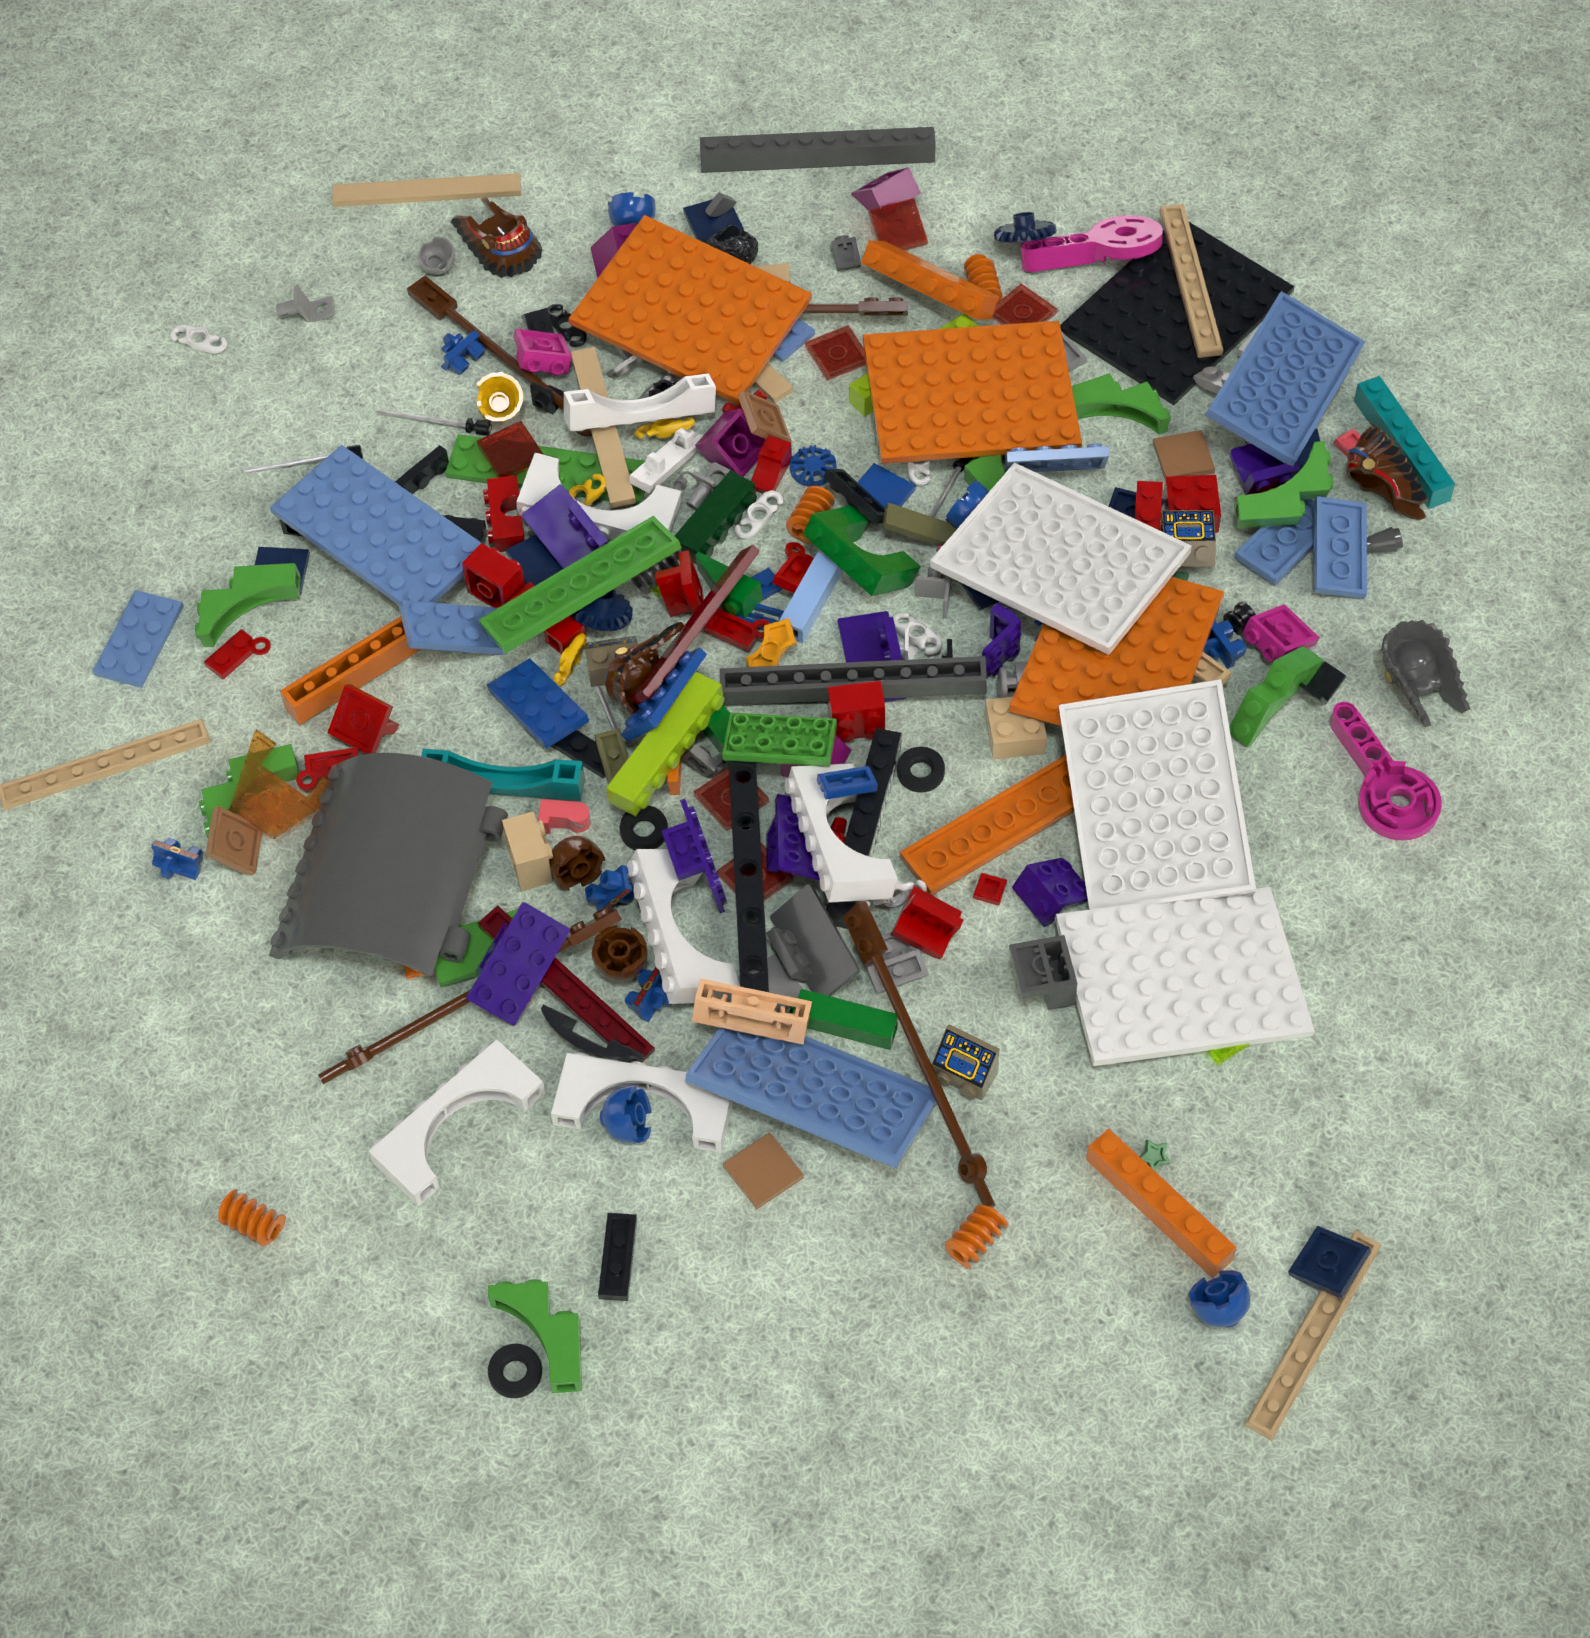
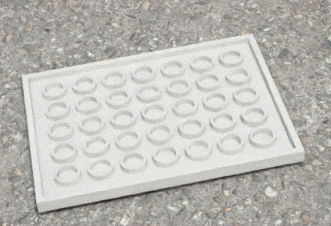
(1061, 558)
(1157, 797)
(1183, 977)

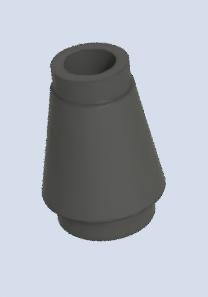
(1385, 541)

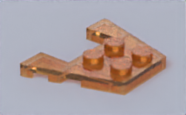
(266, 798)

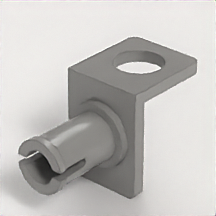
(307, 309)
(704, 485)
(934, 587)

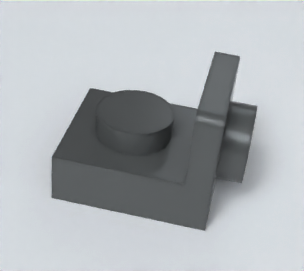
(845, 252)
(702, 761)

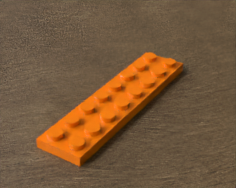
(991, 828)

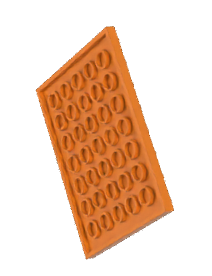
(690, 308)
(970, 391)
(1153, 655)

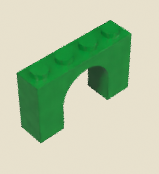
(834, 535)

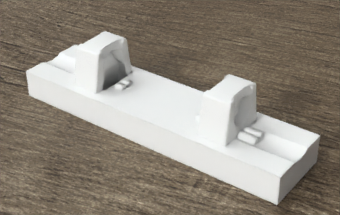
(666, 460)

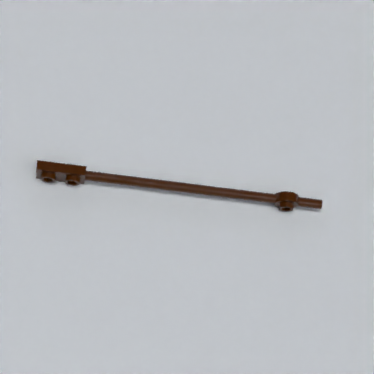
(442, 304)
(869, 307)
(871, 948)
(358, 1056)

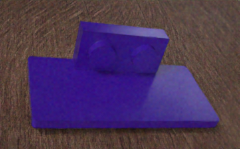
(564, 527)
(870, 639)
(786, 843)
(691, 853)
(517, 963)

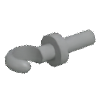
(681, 482)

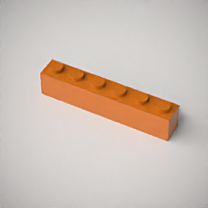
(930, 280)
(353, 666)
(1161, 1203)

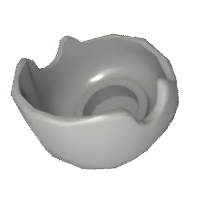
(434, 253)

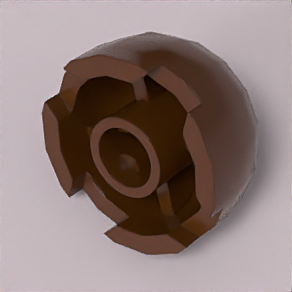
(576, 862)
(619, 953)

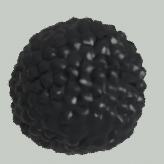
(735, 243)

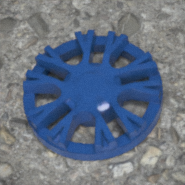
(811, 465)

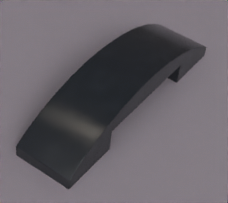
(564, 1025)

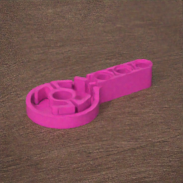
(1113, 237)
(1384, 781)

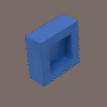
(766, 578)

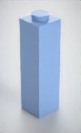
(811, 595)

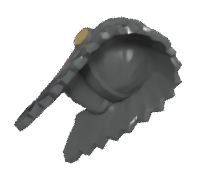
(1421, 661)

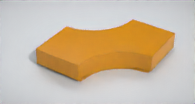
(777, 640)

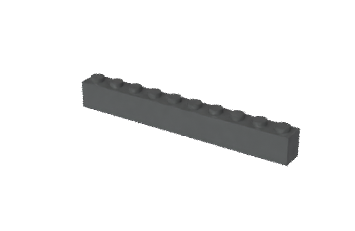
(817, 149)
(812, 681)

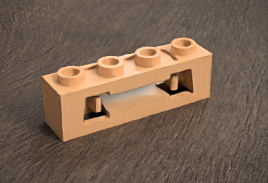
(751, 1011)

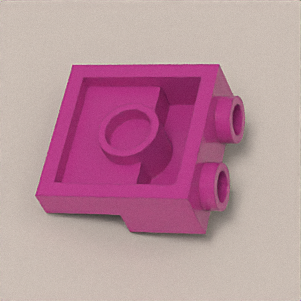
(542, 351)
(1278, 632)

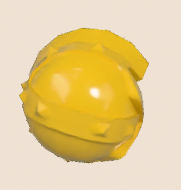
(499, 397)

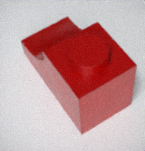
(771, 464)

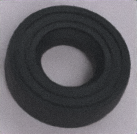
(916, 755)
(651, 841)
(511, 1353)

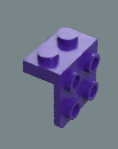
(1260, 470)
(1005, 636)
(1049, 887)

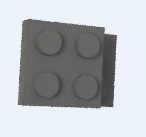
(1045, 970)

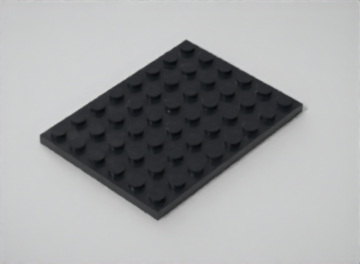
(1142, 322)

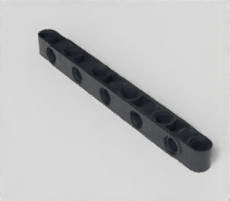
(748, 889)

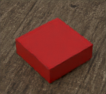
(990, 889)

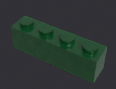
(717, 515)

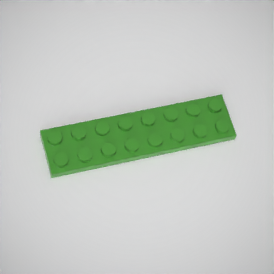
(574, 466)
(579, 584)

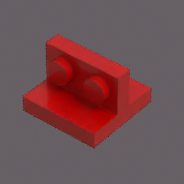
(680, 586)
(361, 720)
(927, 923)

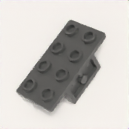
(811, 943)

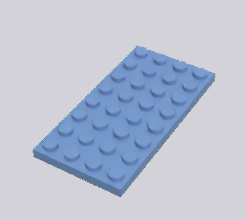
(1285, 379)
(376, 529)
(817, 1091)

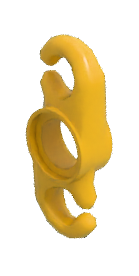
(663, 427)
(591, 494)
(569, 658)

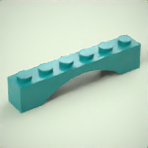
(1384, 411)
(548, 780)

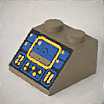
(1195, 529)
(601, 654)
(966, 1063)

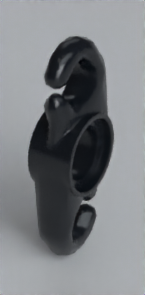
(558, 319)

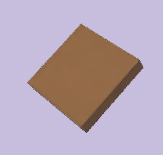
(763, 417)
(1184, 454)
(233, 841)
(763, 1170)

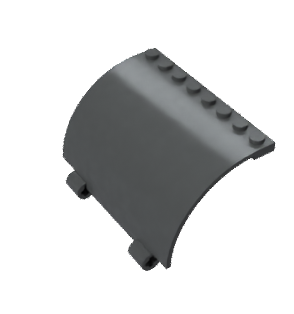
(390, 861)

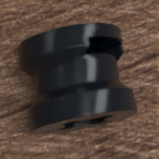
(1239, 616)

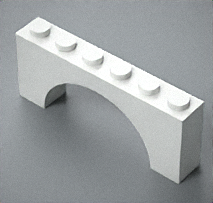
(543, 478)
(842, 871)
(676, 959)
(490, 1076)
(590, 1080)

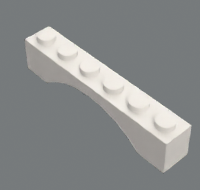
(687, 397)

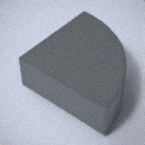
(720, 205)

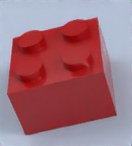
(1193, 493)
(492, 576)
(857, 709)

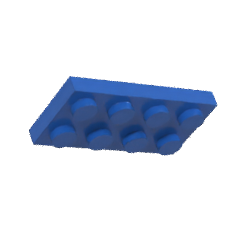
(538, 703)
(655, 708)

